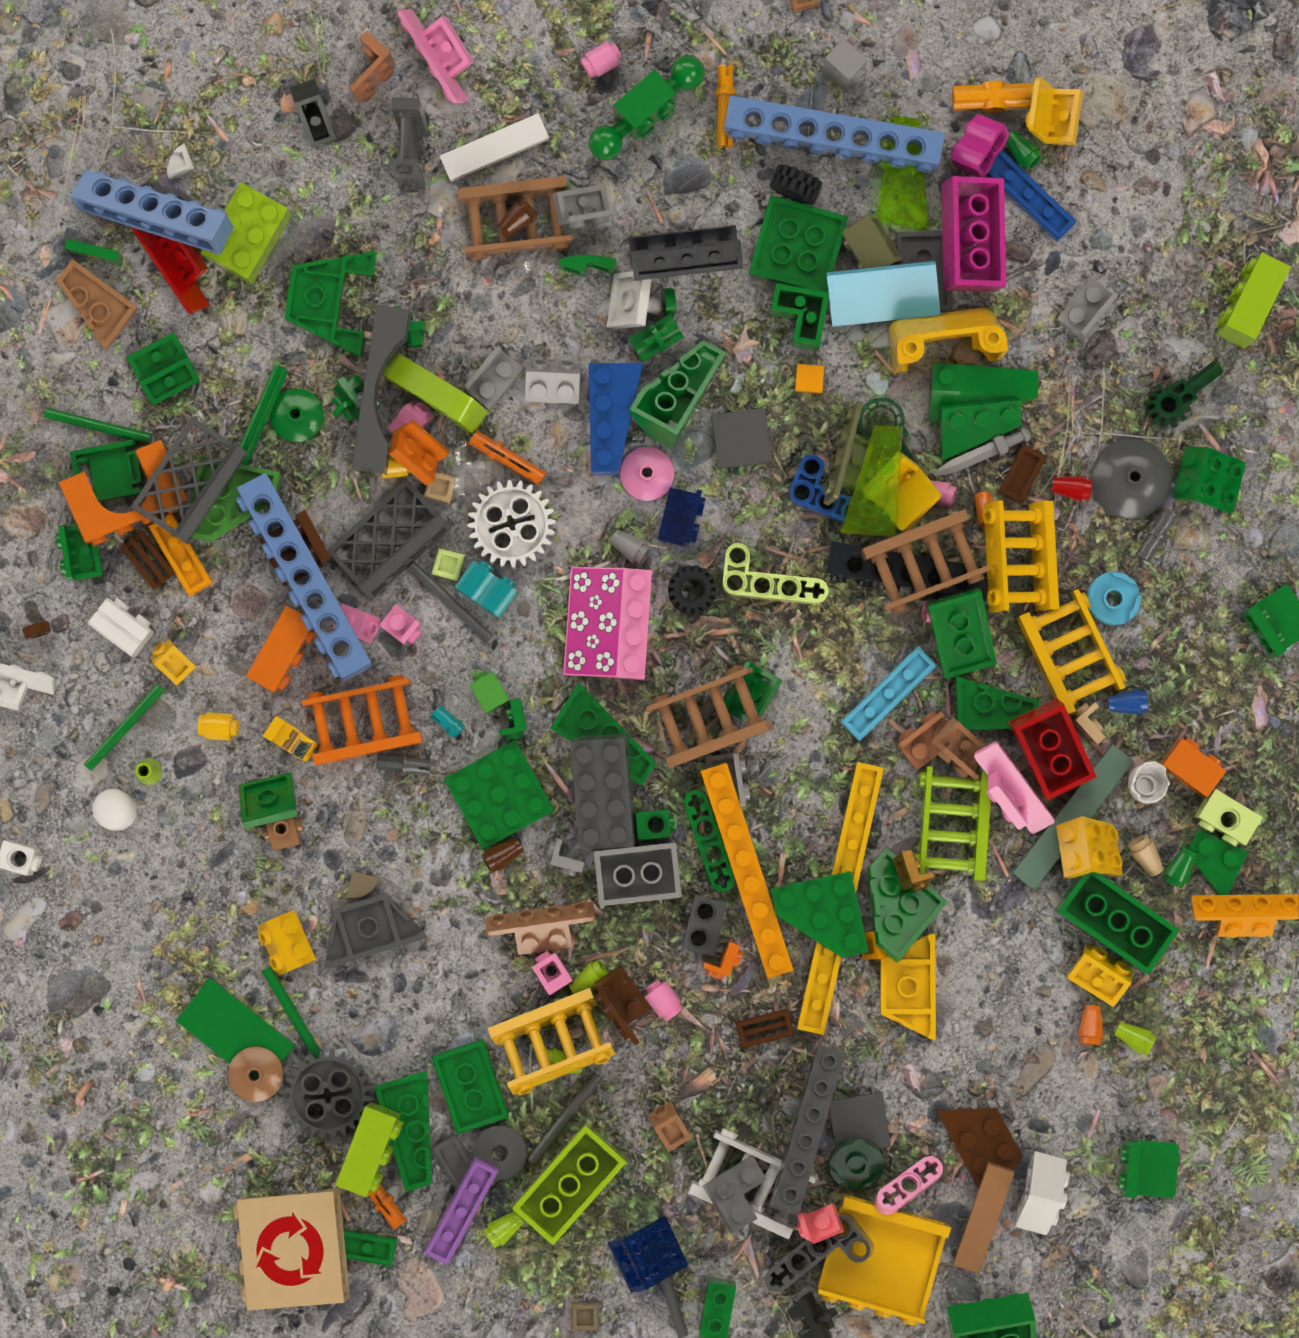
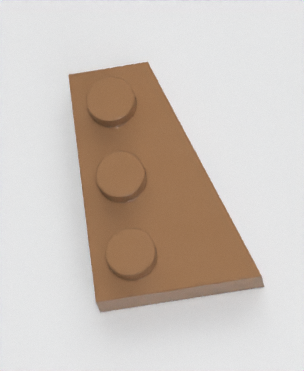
(98, 304)

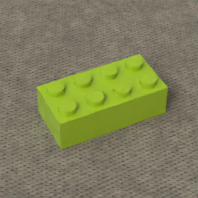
(569, 1183)

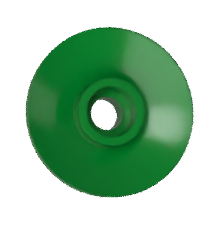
(310, 416)

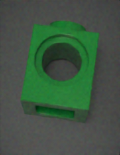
(642, 824)

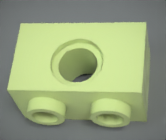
(1243, 823)

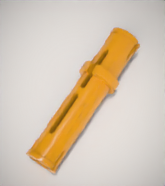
(723, 93)

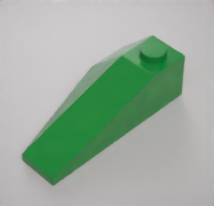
(973, 383)
(671, 399)

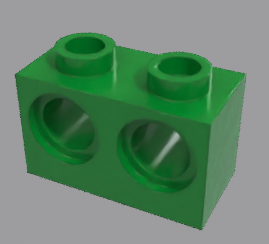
(717, 1308)

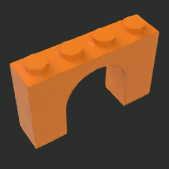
(96, 521)

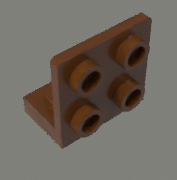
(311, 539)
(621, 1001)

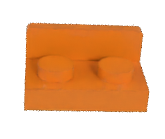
(417, 451)

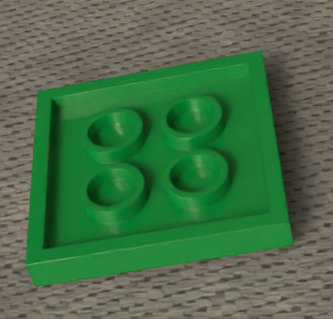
(797, 244)
(499, 794)

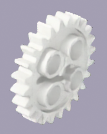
(504, 500)

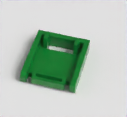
(112, 469)

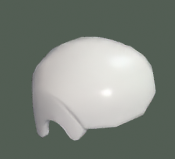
(1148, 782)
(114, 809)

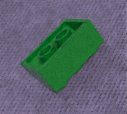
(993, 1318)

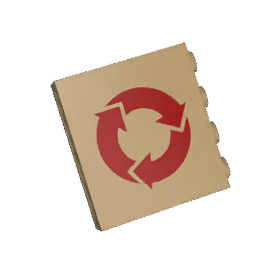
(292, 1250)

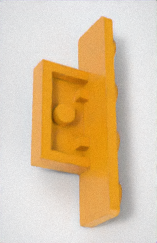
(1245, 913)

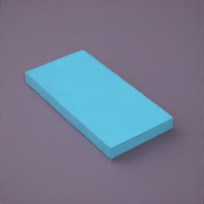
(883, 293)

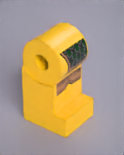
(290, 739)

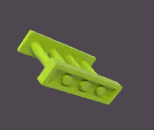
(976, 838)

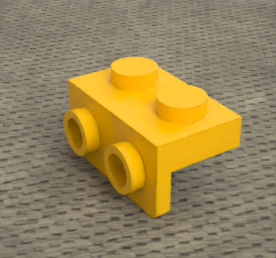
(285, 942)

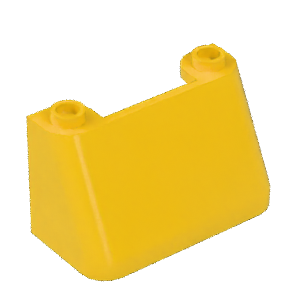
(978, 324)

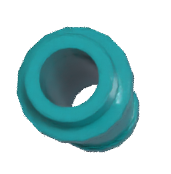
(447, 722)

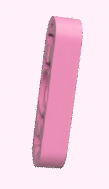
(889, 1189)

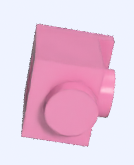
(554, 982)

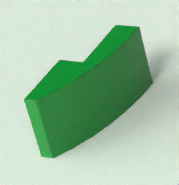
(580, 263)

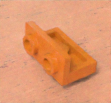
(730, 958)

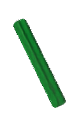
(263, 411)

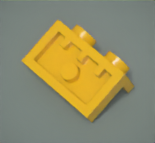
(1101, 974)

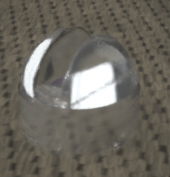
(526, 263)

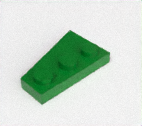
(975, 423)
(987, 707)

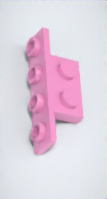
(442, 51)
(1012, 791)

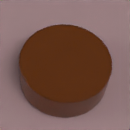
(36, 630)

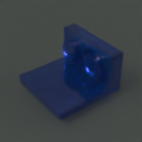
(679, 517)
(648, 1255)

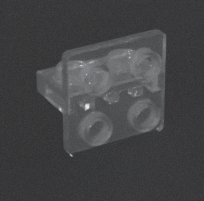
(477, 472)

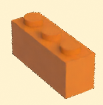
(281, 651)

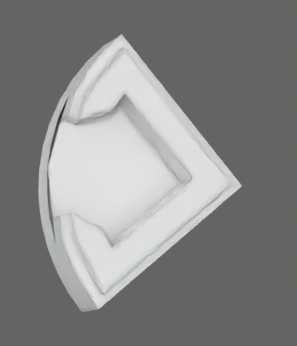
(179, 163)

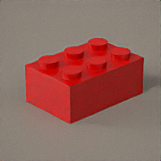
(1052, 749)

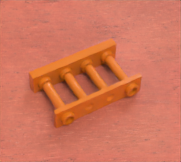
(380, 740)

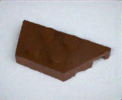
(980, 1138)

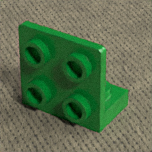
(1275, 620)

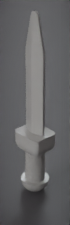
(998, 446)

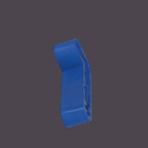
(815, 491)

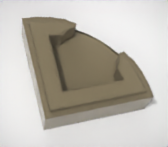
(361, 884)

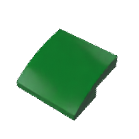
(163, 368)

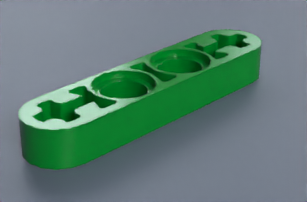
(705, 842)

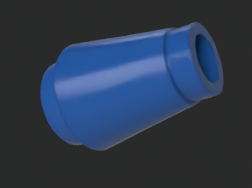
(1129, 702)

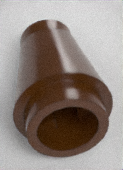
(517, 218)
(501, 855)

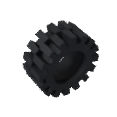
(796, 184)
(692, 573)

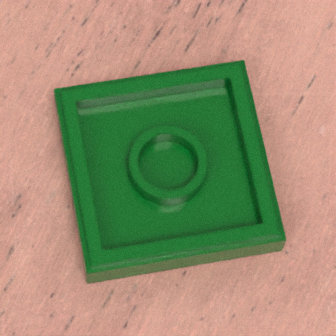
(267, 800)

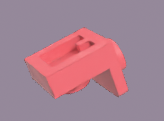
(819, 1224)

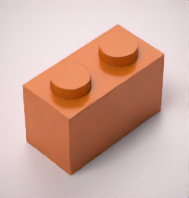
(1193, 767)

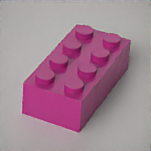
(973, 234)

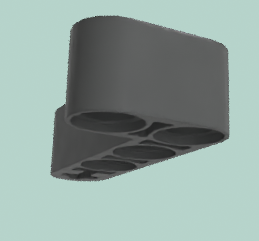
(814, 1256)

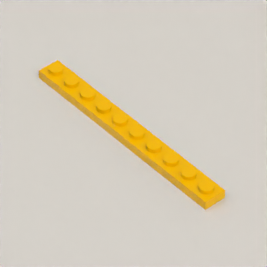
(848, 858)

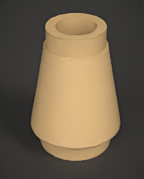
(1146, 854)

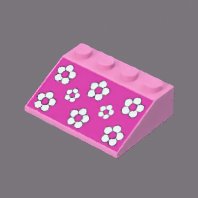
(608, 623)

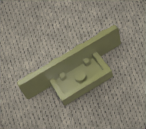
(849, 455)

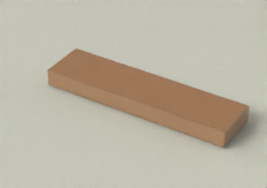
(983, 1217)

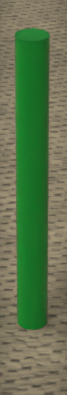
(97, 425)
(124, 727)
(291, 1011)

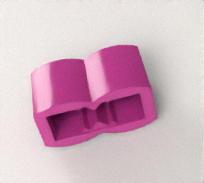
(979, 146)

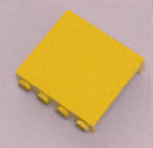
(898, 1272)

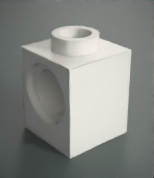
(7, 857)

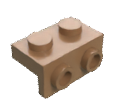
(958, 745)

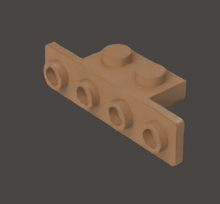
(541, 928)

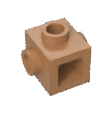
(290, 838)

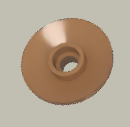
(269, 1071)

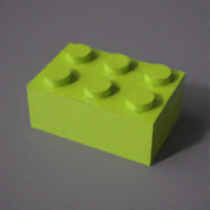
(257, 227)
(1252, 299)
(369, 1150)

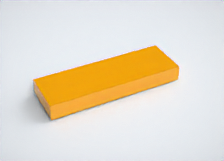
(181, 558)

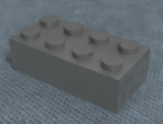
(603, 791)

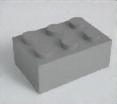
(637, 874)

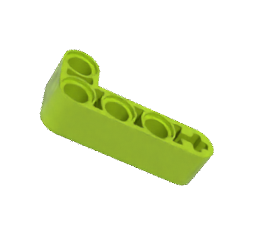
(435, 392)

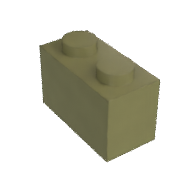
(871, 243)

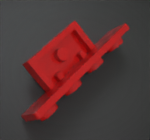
(179, 266)

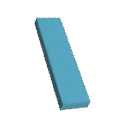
(888, 693)

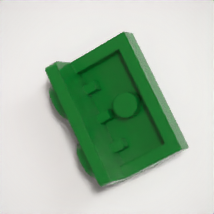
(79, 559)
(761, 687)

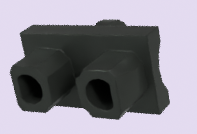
(816, 1315)

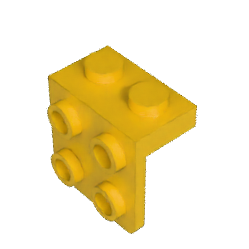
(1054, 113)
(915, 495)
(1089, 847)

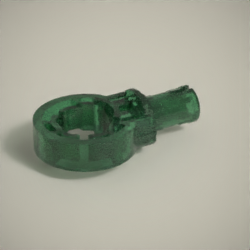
(904, 449)

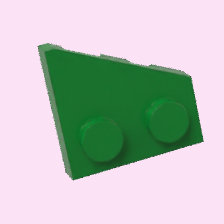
(1217, 860)

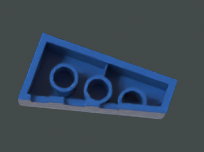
(611, 395)

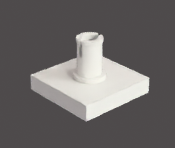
(630, 302)

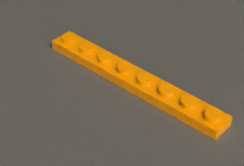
(746, 870)

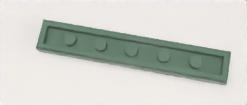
(1081, 803)

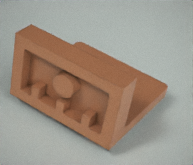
(380, 70)

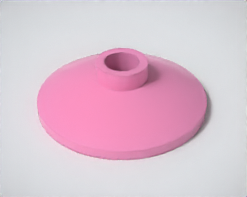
(651, 487)

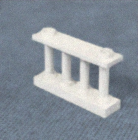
(776, 1223)

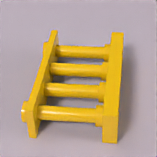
(1043, 553)
(1043, 650)
(531, 1024)

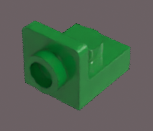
(515, 714)

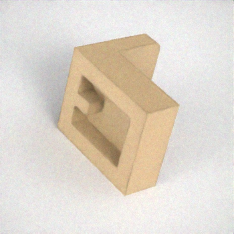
(1089, 728)

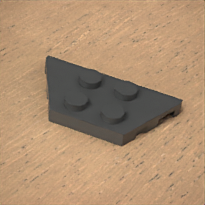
(369, 929)

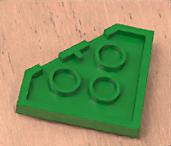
(824, 911)
(898, 913)

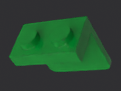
(1209, 478)
(1148, 1168)

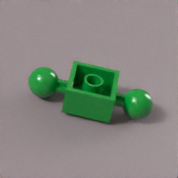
(645, 106)

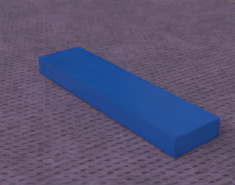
(1031, 197)

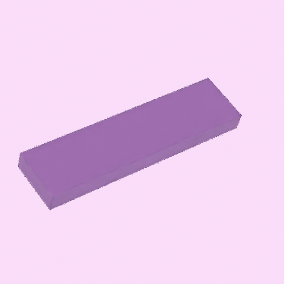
(461, 1210)

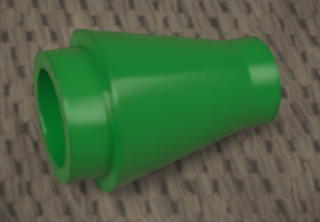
(1023, 150)
(1181, 866)

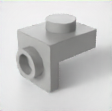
(568, 865)

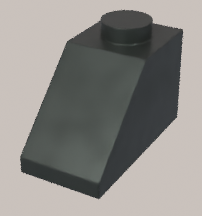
(313, 113)

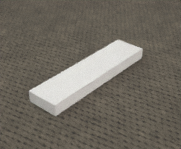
(494, 147)

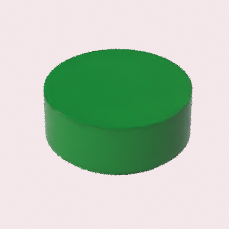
(668, 301)

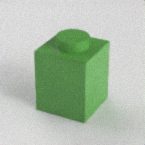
(489, 691)

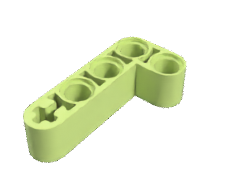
(774, 580)

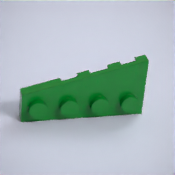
(586, 717)
(413, 1146)

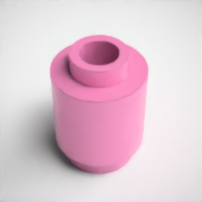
(601, 59)
(663, 1000)

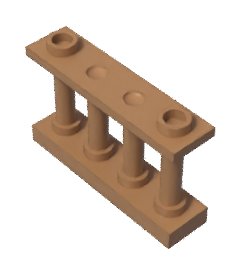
(499, 196)
(929, 535)
(730, 733)

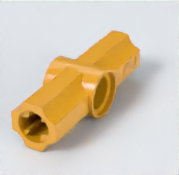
(991, 97)

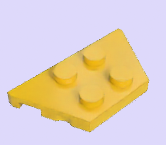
(910, 987)

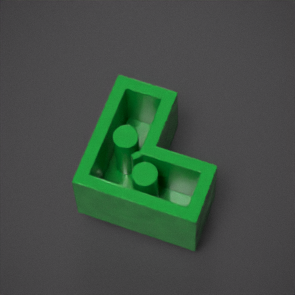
(805, 307)

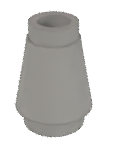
(632, 547)

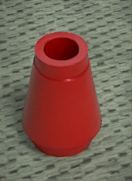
(1073, 487)

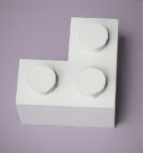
(1043, 1193)

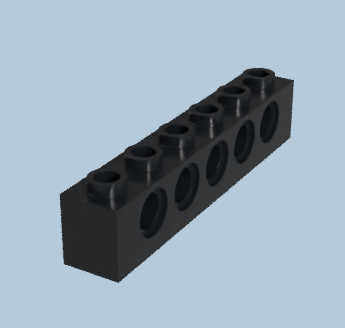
(838, 571)

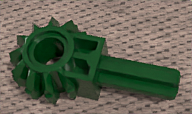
(1179, 395)

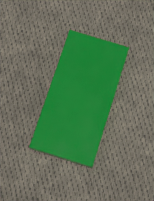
(230, 1025)

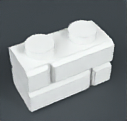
(121, 627)

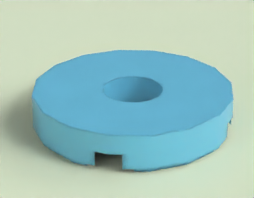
(1124, 587)

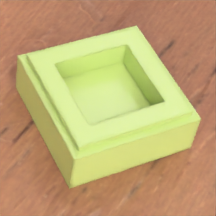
(448, 564)

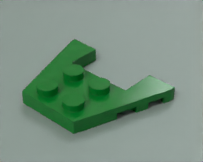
(317, 297)

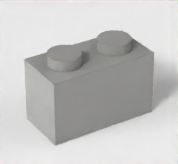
(845, 66)

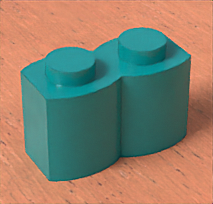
(486, 588)

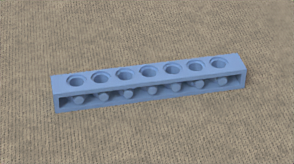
(821, 122)
(260, 491)

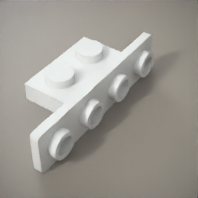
(16, 681)

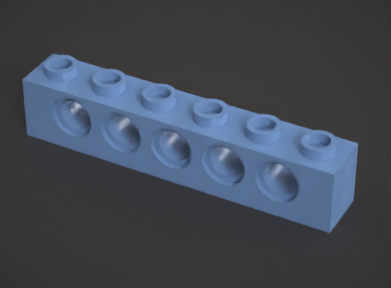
(152, 211)

